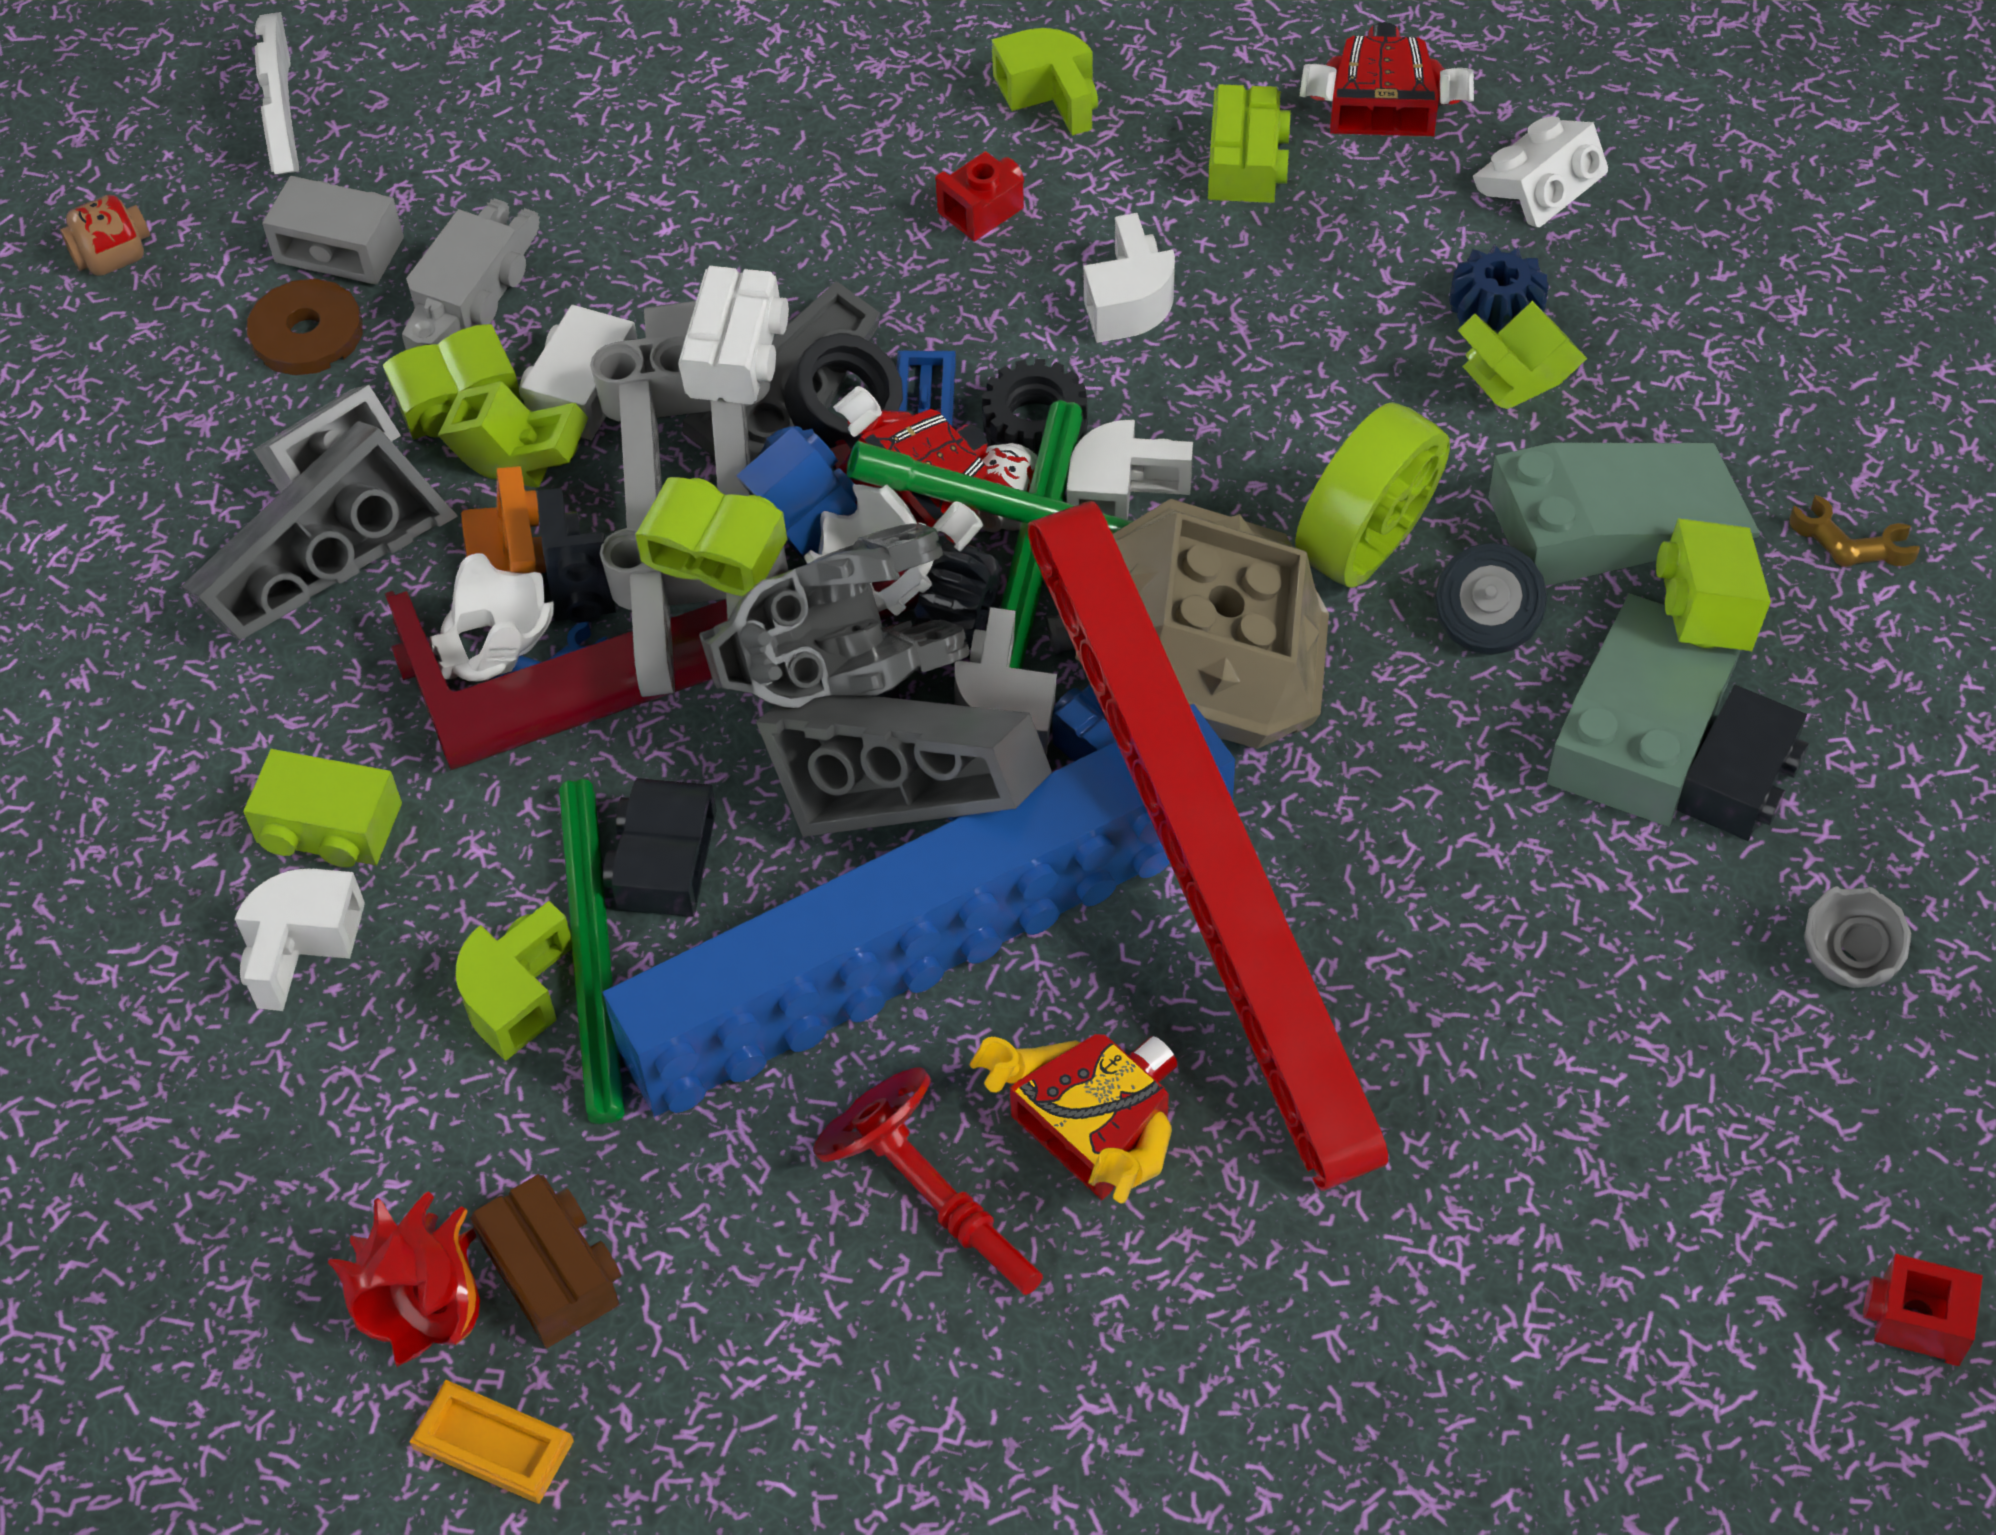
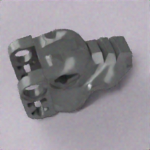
(821, 628)

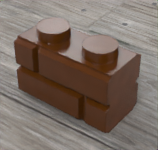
(545, 1258)

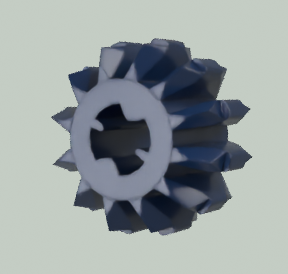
(1496, 287)

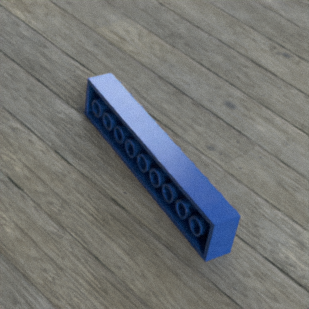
(886, 929)

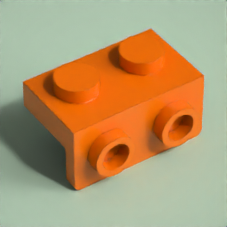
(505, 531)

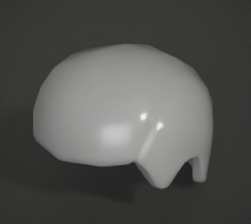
(1866, 927)

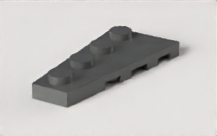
(831, 313)

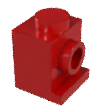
(980, 194)
(1943, 1295)

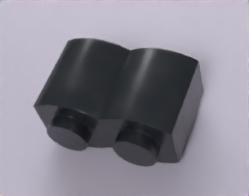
(661, 847)

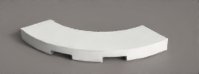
(272, 73)

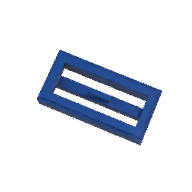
(927, 360)

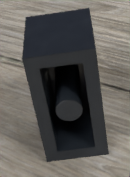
(1743, 762)

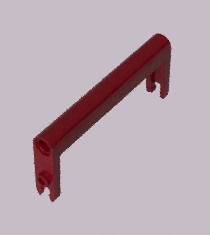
(556, 691)

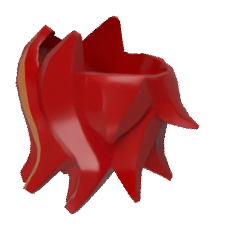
(411, 1280)

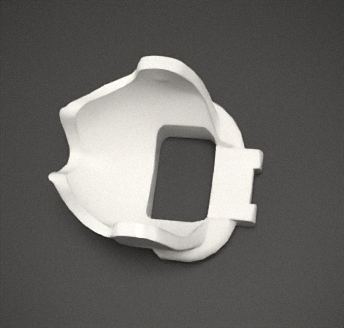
(875, 512)
(493, 598)

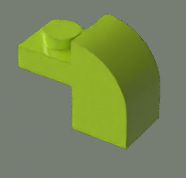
(1045, 67)
(1521, 359)
(496, 430)
(500, 978)

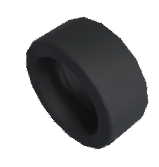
(847, 352)

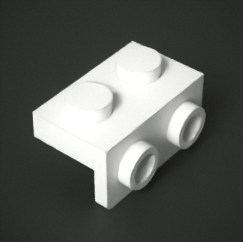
(1545, 167)

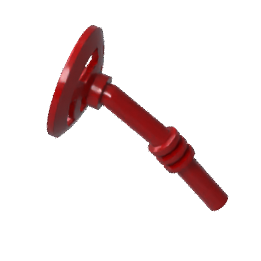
(880, 1126)

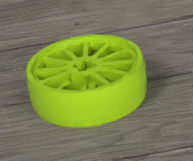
(1372, 493)

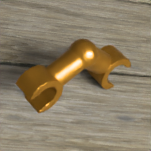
(1849, 551)

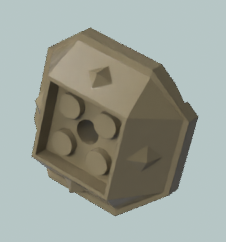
(1232, 618)

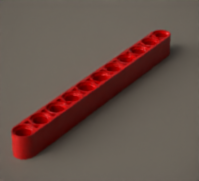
(1208, 847)

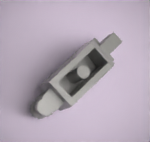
(467, 272)

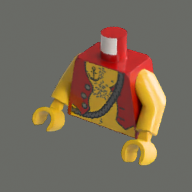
(1089, 1105)

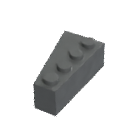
(318, 532)
(899, 760)

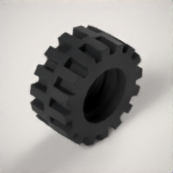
(1028, 386)

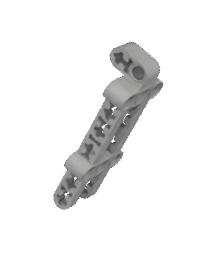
(636, 386)

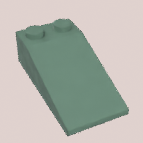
(1608, 503)
(1641, 715)

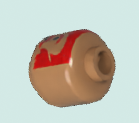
(104, 235)

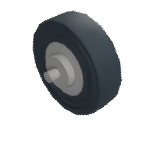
(1490, 598)

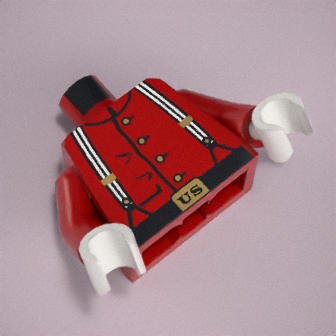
(1385, 85)
(926, 439)

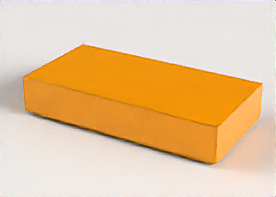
(492, 1441)

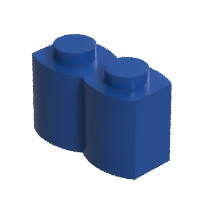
(801, 484)

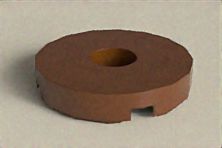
(309, 352)

